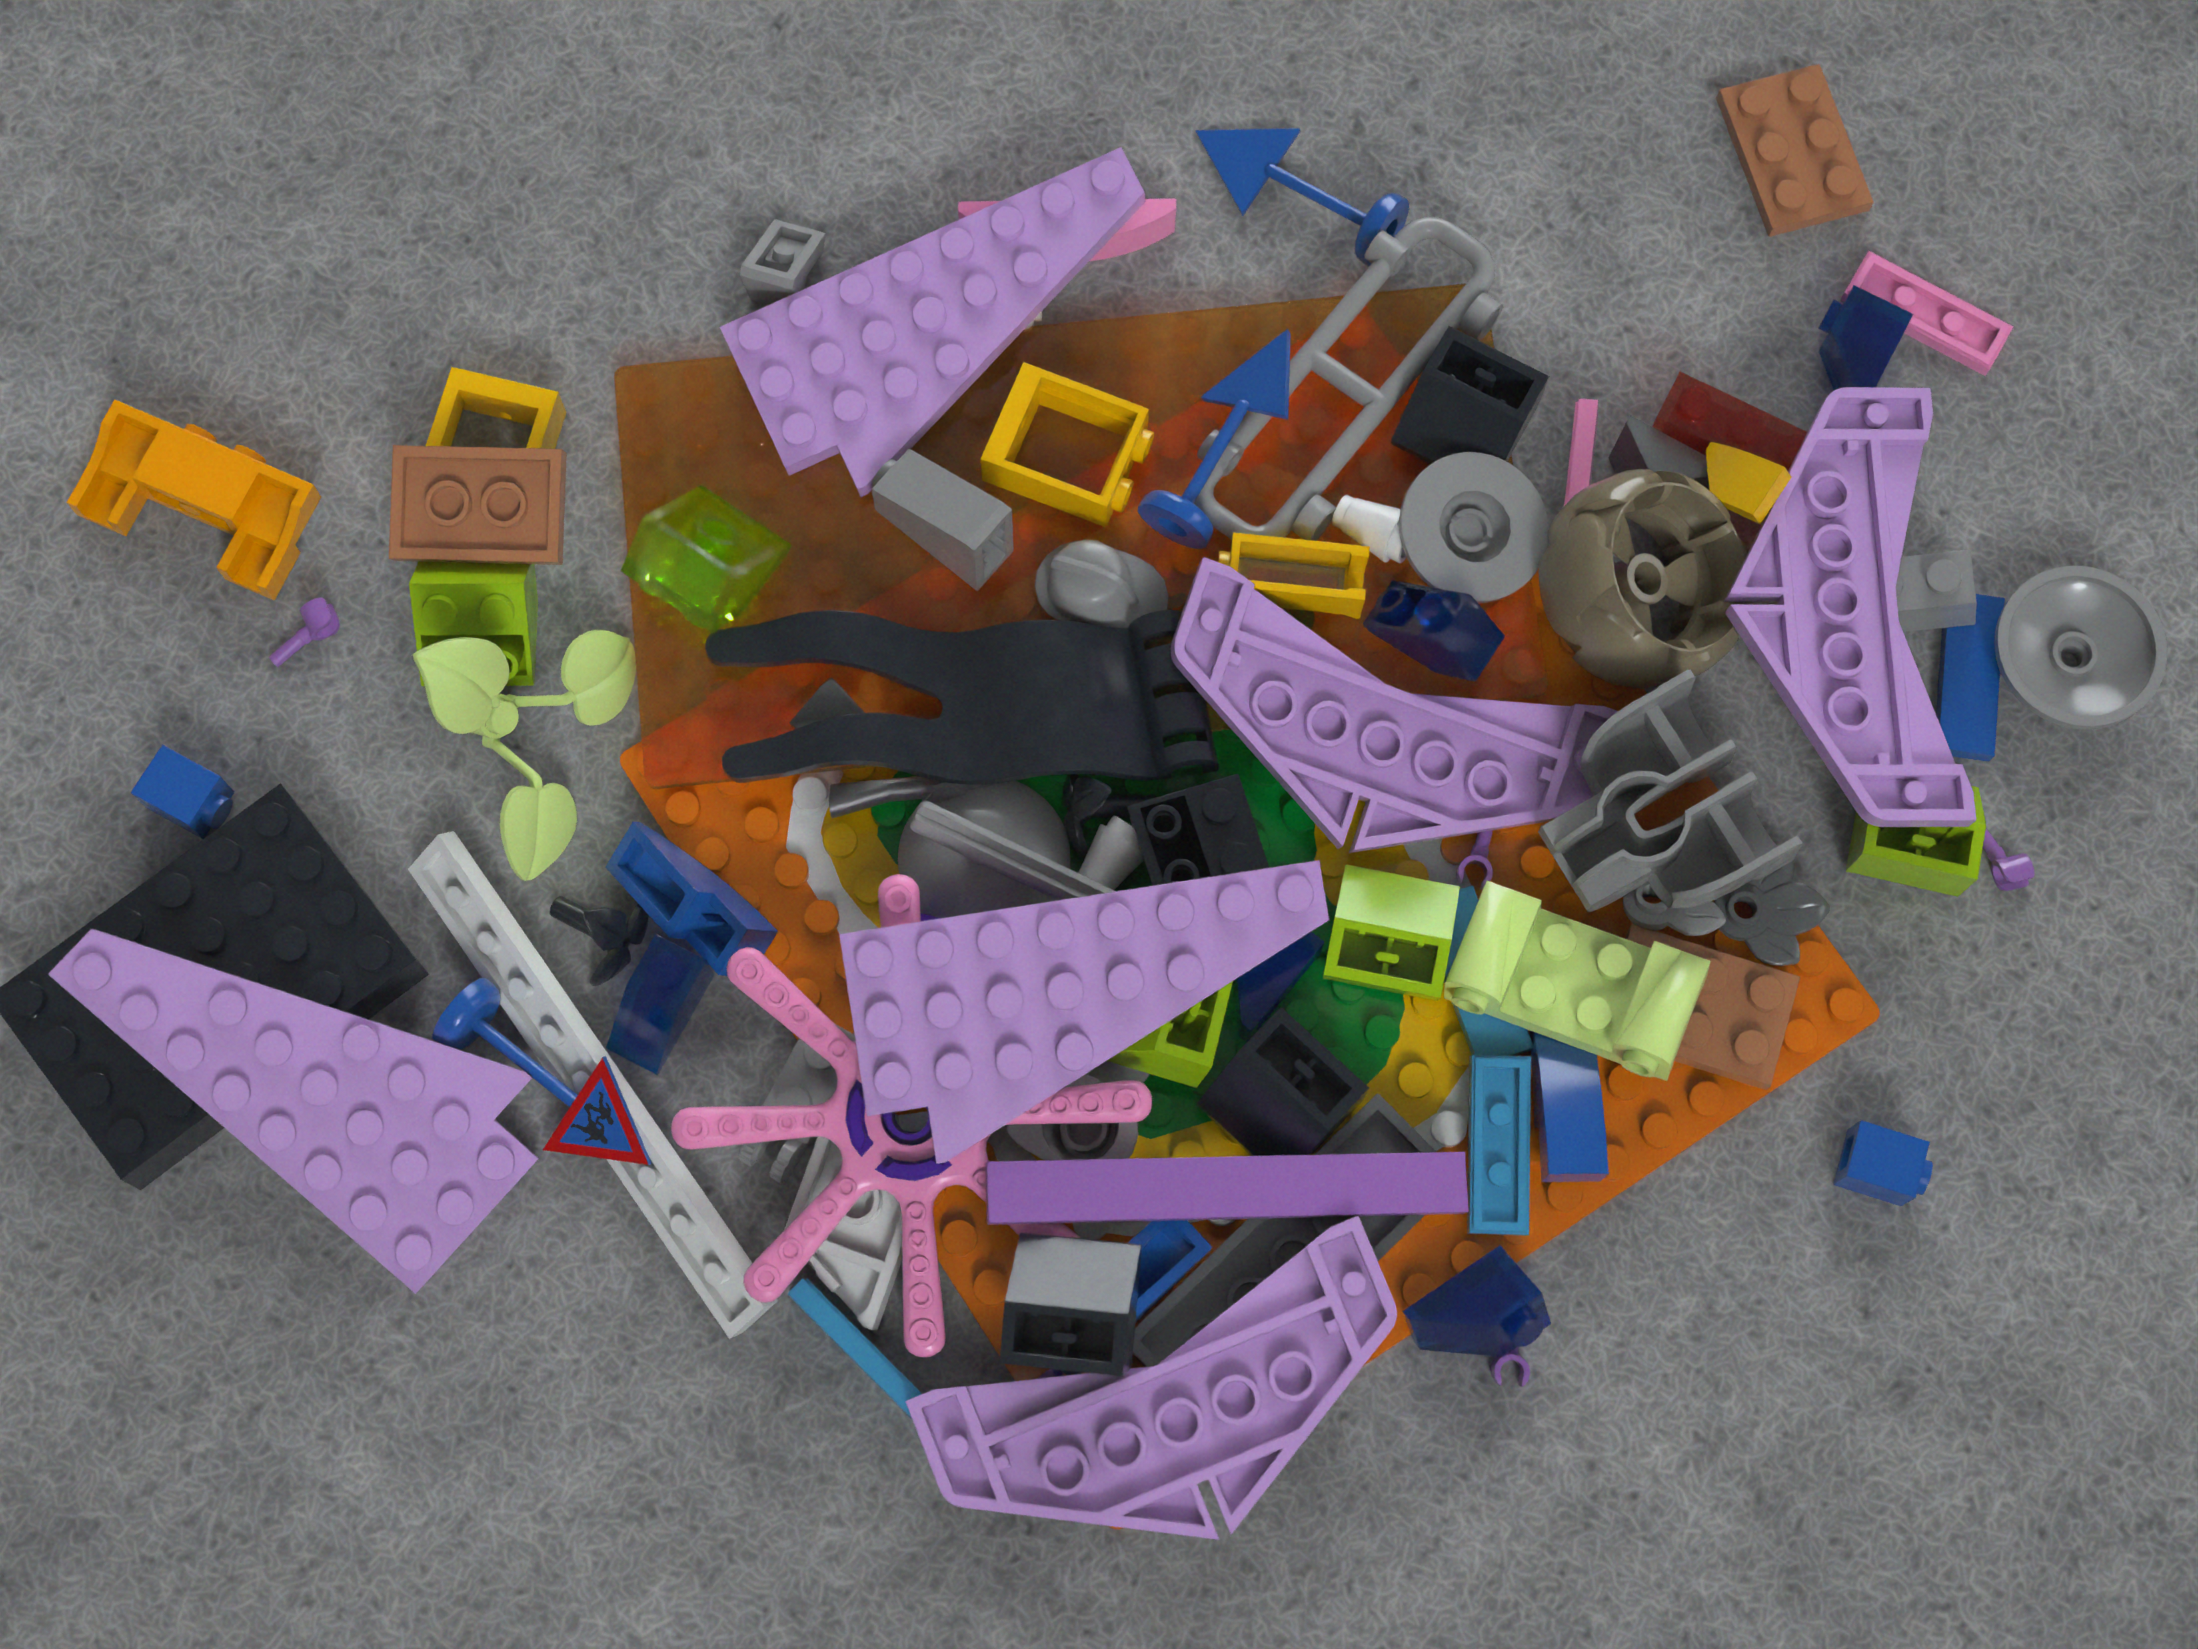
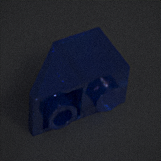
(1436, 628)

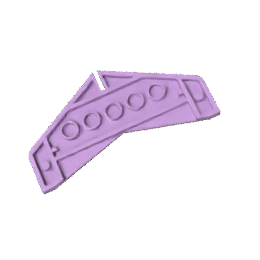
(1836, 633)
(1345, 736)
(1214, 1410)

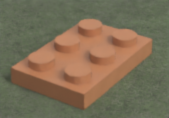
(1794, 150)
(477, 505)
(1737, 1016)

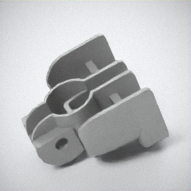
(1631, 764)

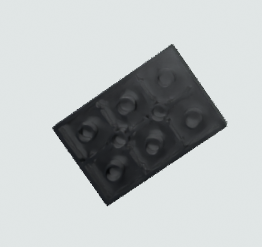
(247, 900)

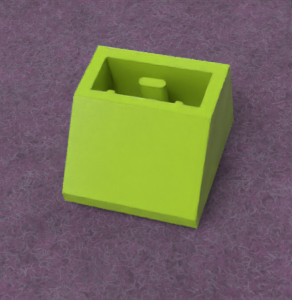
(481, 603)
(1920, 857)
(1392, 932)
(1183, 1046)

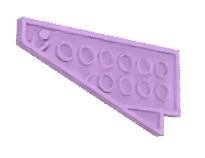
(900, 338)
(1025, 999)
(350, 1112)

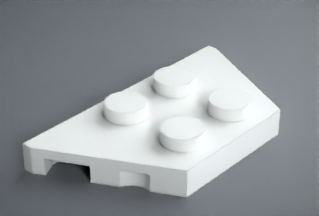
(866, 1246)

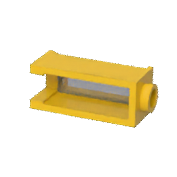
(1302, 572)

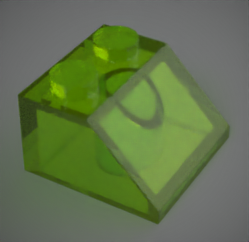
(703, 557)

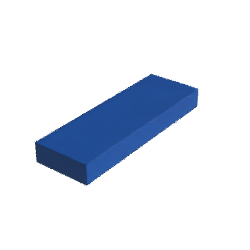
(1970, 683)

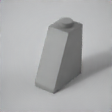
(945, 516)

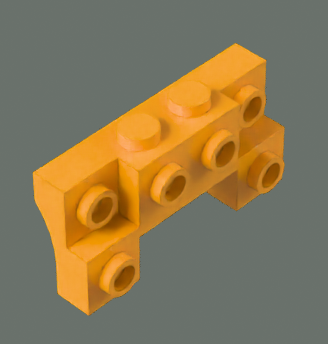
(194, 475)

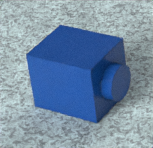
(184, 792)
(1883, 1164)

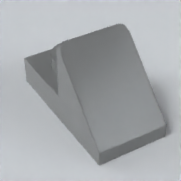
(781, 261)

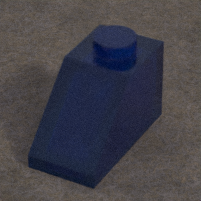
(1860, 338)
(1267, 984)
(658, 1004)
(1480, 1310)

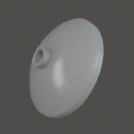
(2099, 622)
(960, 886)

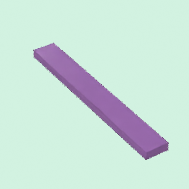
(1225, 1188)

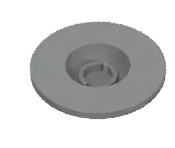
(1473, 526)

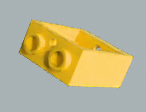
(1044, 388)
(499, 399)

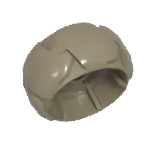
(1605, 605)

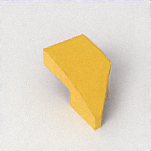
(1744, 480)

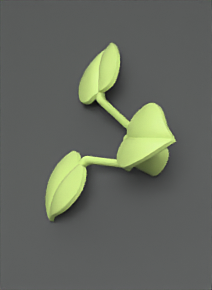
(464, 695)

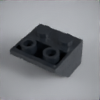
(1469, 401)
(1198, 833)
(1282, 1091)
(1071, 1304)

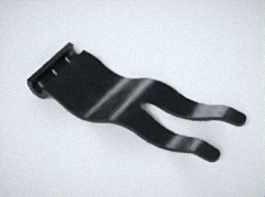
(1011, 696)

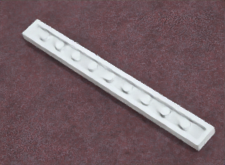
(571, 1053)

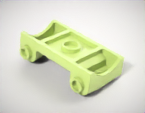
(1575, 982)

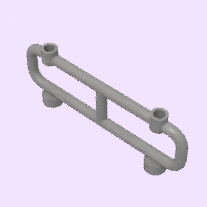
(1470, 311)

